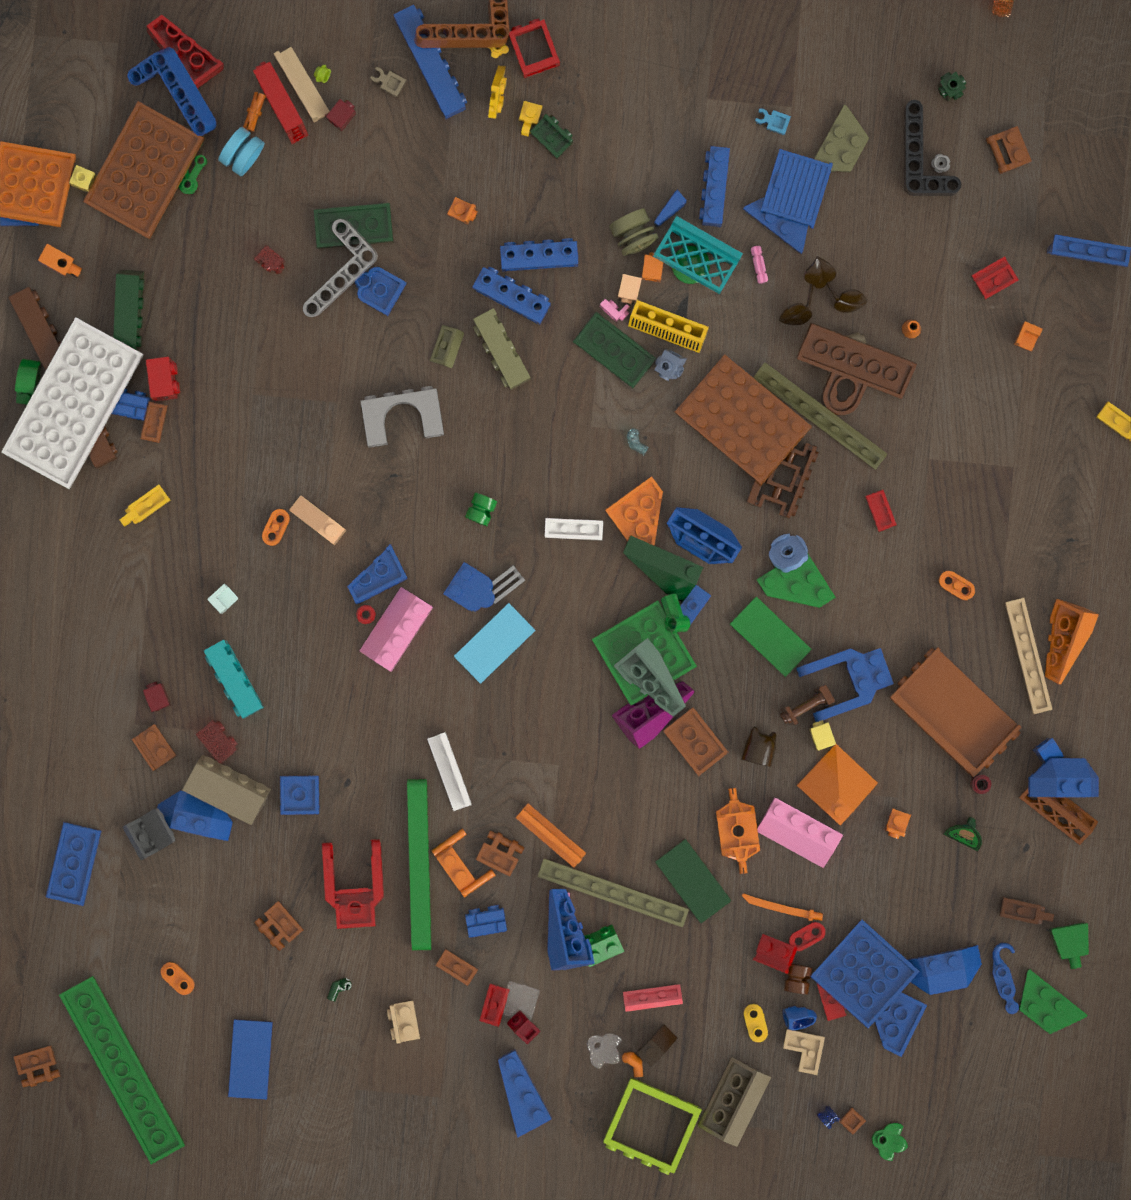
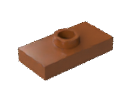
(154, 422)

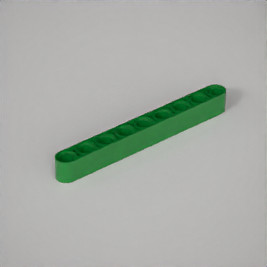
(419, 864)

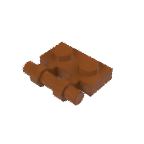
(498, 859)
(284, 923)
(36, 1060)

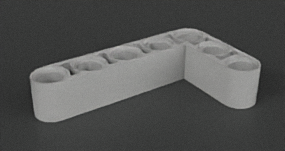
(344, 272)

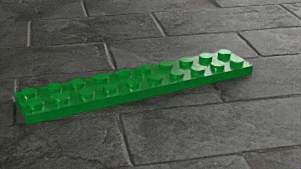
(122, 1070)

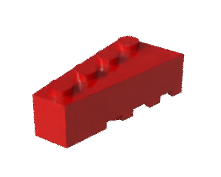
(196, 60)

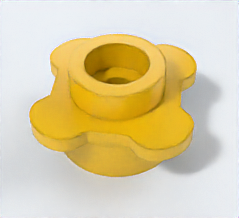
(498, 52)

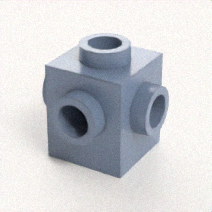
(670, 365)

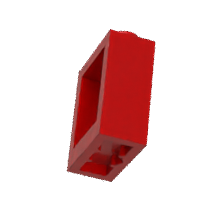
(540, 66)

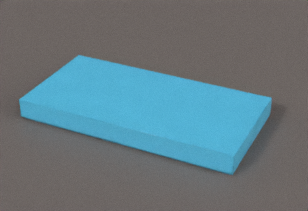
(494, 643)

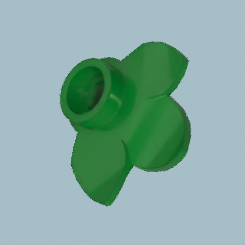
(892, 1141)

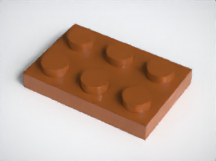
(695, 741)

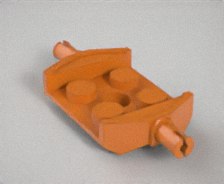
(728, 817)

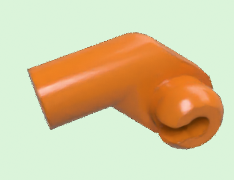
(635, 1061)

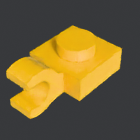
(529, 115)

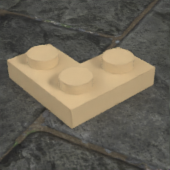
(809, 1045)

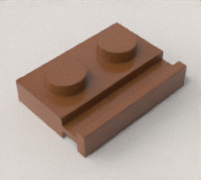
(154, 747)

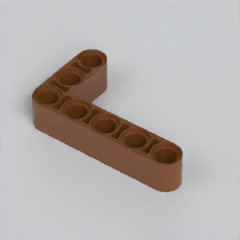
(469, 30)

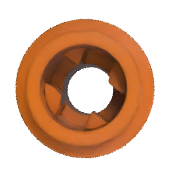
(911, 333)

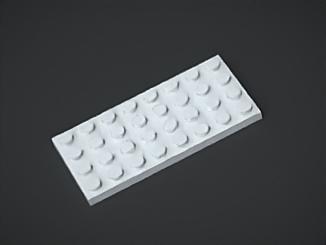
(72, 403)

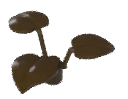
(820, 275)

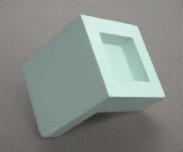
(223, 598)

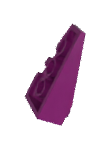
(646, 719)

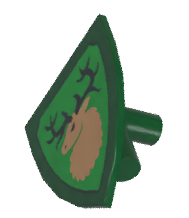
(965, 834)

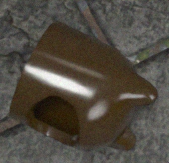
(760, 748)

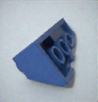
(565, 939)

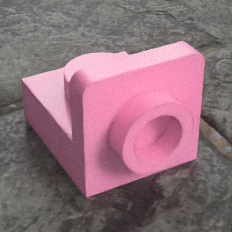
(610, 309)

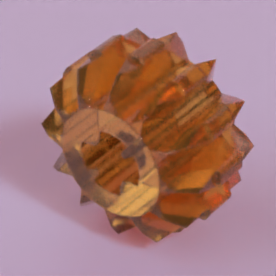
(1002, 8)

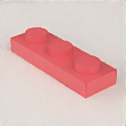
(652, 997)

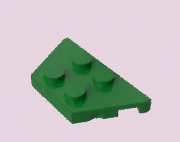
(1047, 1005)

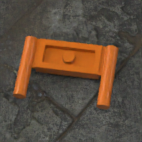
(456, 868)

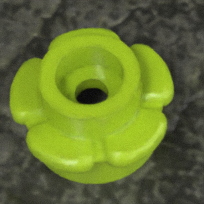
(322, 74)

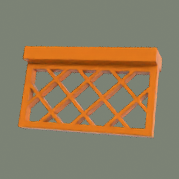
(551, 835)

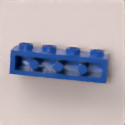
(715, 187)
(539, 256)
(511, 295)

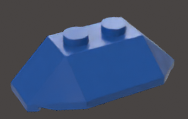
(703, 536)
(1064, 779)
(195, 816)
(946, 970)

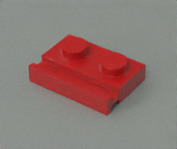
(994, 278)
(775, 953)

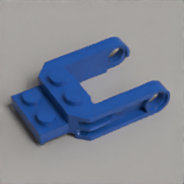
(867, 674)

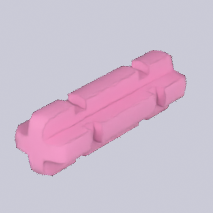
(759, 264)

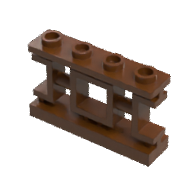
(797, 481)

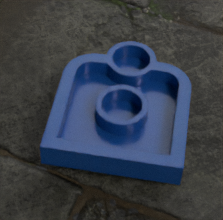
(379, 289)
(471, 589)

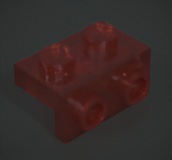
(217, 741)

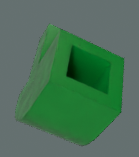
(27, 380)

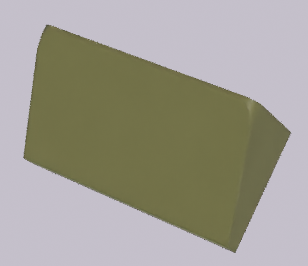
(447, 346)

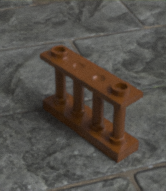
(821, 696)

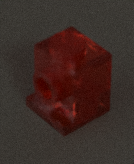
(270, 260)

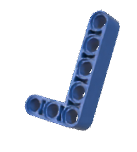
(179, 84)

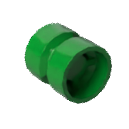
(481, 509)

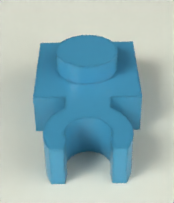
(776, 122)

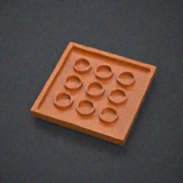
(34, 183)

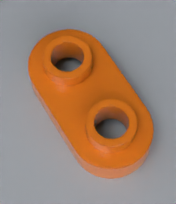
(275, 527)
(956, 585)
(177, 978)

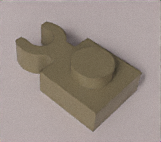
(390, 83)

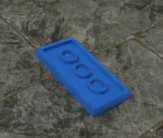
(73, 864)
(250, 1059)

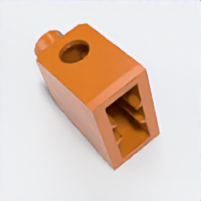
(50, 258)

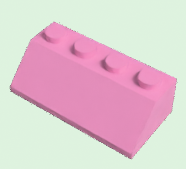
(396, 629)
(799, 832)

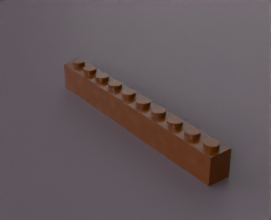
(46, 345)

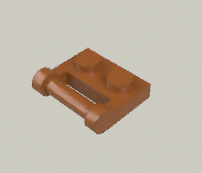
(1014, 148)

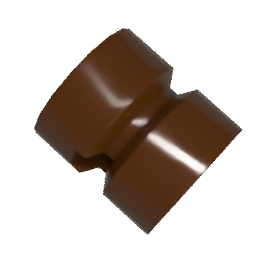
(798, 979)

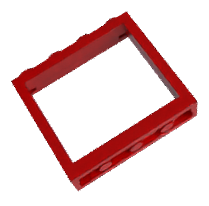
(280, 102)

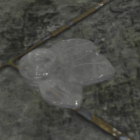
(607, 1050)

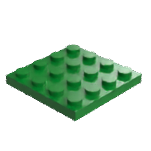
(628, 634)

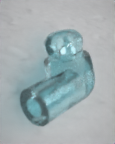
(634, 443)

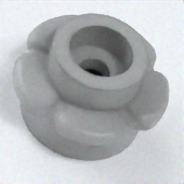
(940, 168)

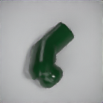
(338, 986)

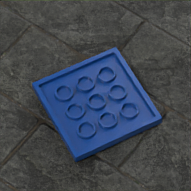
(864, 974)

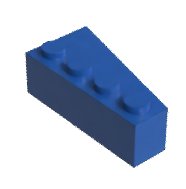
(523, 1097)

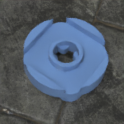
(795, 559)

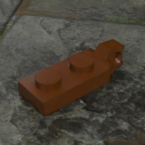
(1024, 911)

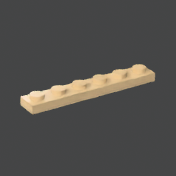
(1028, 656)

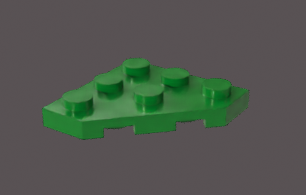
(799, 585)

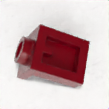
(523, 1027)

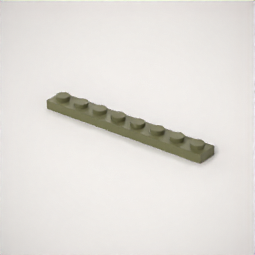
(820, 415)
(613, 892)

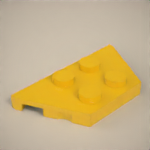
(497, 89)

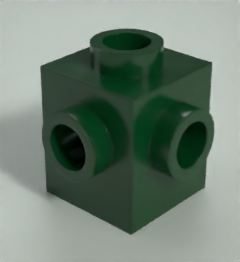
(947, 91)

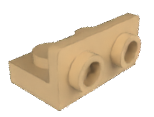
(404, 1021)

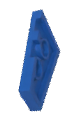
(378, 577)

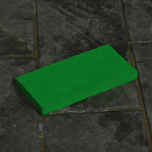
(770, 636)

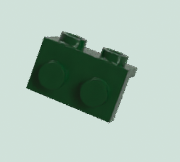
(552, 136)

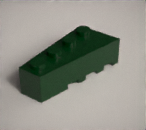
(128, 307)

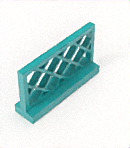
(708, 244)

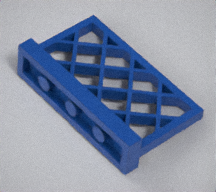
(1090, 250)

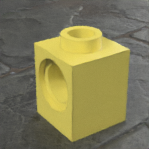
(82, 178)
(822, 735)

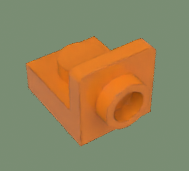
(462, 211)
(897, 823)

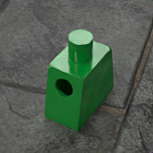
(1071, 942)

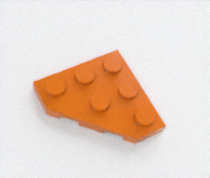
(638, 512)

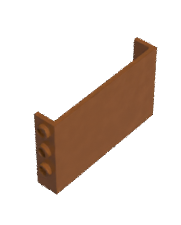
(954, 712)

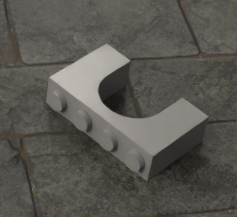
(375, 411)

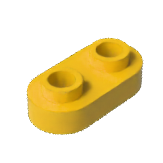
(755, 1023)

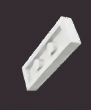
(573, 529)

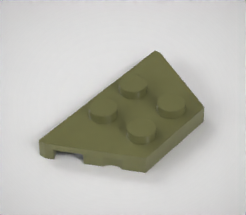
(843, 142)

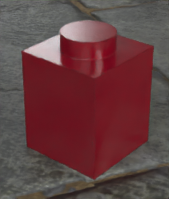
(341, 114)
(156, 696)

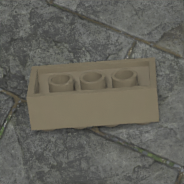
(226, 789)
(734, 1102)

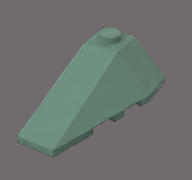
(648, 672)

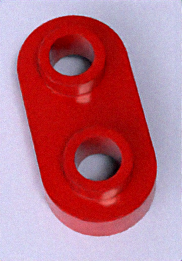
(806, 935)

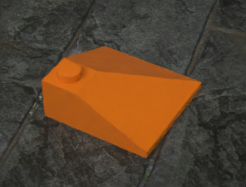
(837, 784)

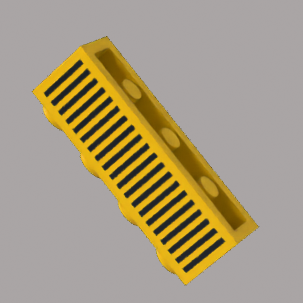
(668, 326)

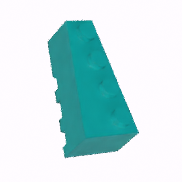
(233, 678)

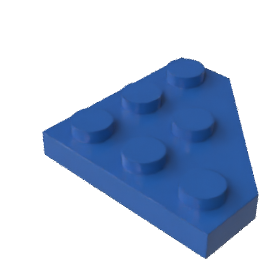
(899, 1023)

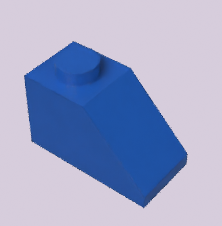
(1048, 749)

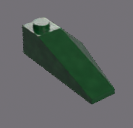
(665, 569)

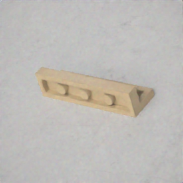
(302, 84)

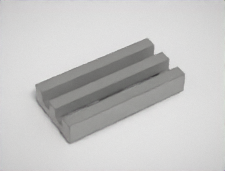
(517, 574)

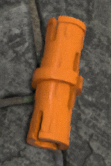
(254, 111)

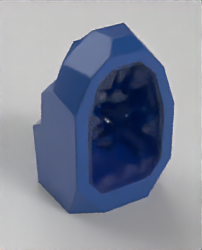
(798, 1017)

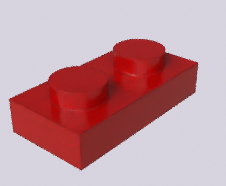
(494, 1005)

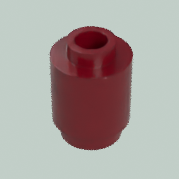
(986, 784)

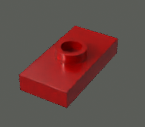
(880, 510)
(831, 1007)

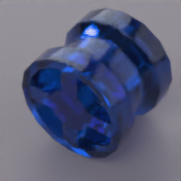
(828, 1117)

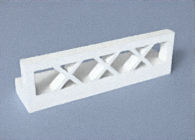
(449, 771)

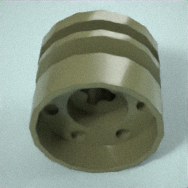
(632, 229)

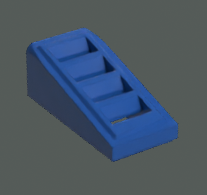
(674, 204)

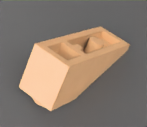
(317, 520)

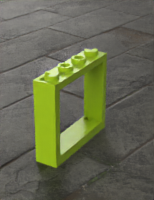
(661, 1095)

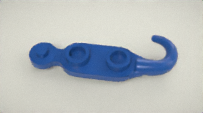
(1004, 979)

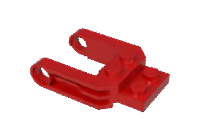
(354, 906)

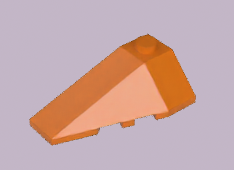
(1069, 634)

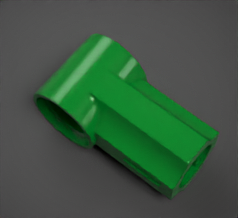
(675, 620)

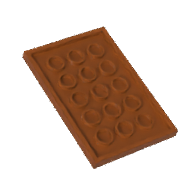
(143, 170)
(743, 419)

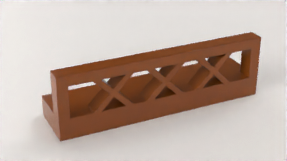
(1063, 807)

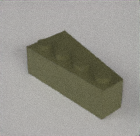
(501, 349)

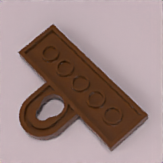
(854, 361)

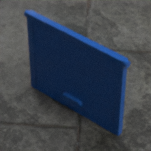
(796, 188)

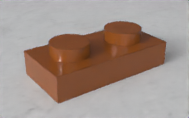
(456, 967)

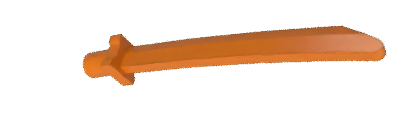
(783, 909)

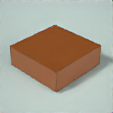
(852, 1120)

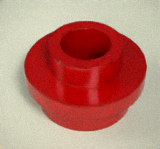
(365, 620)

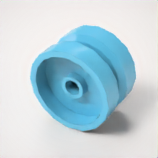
(241, 151)

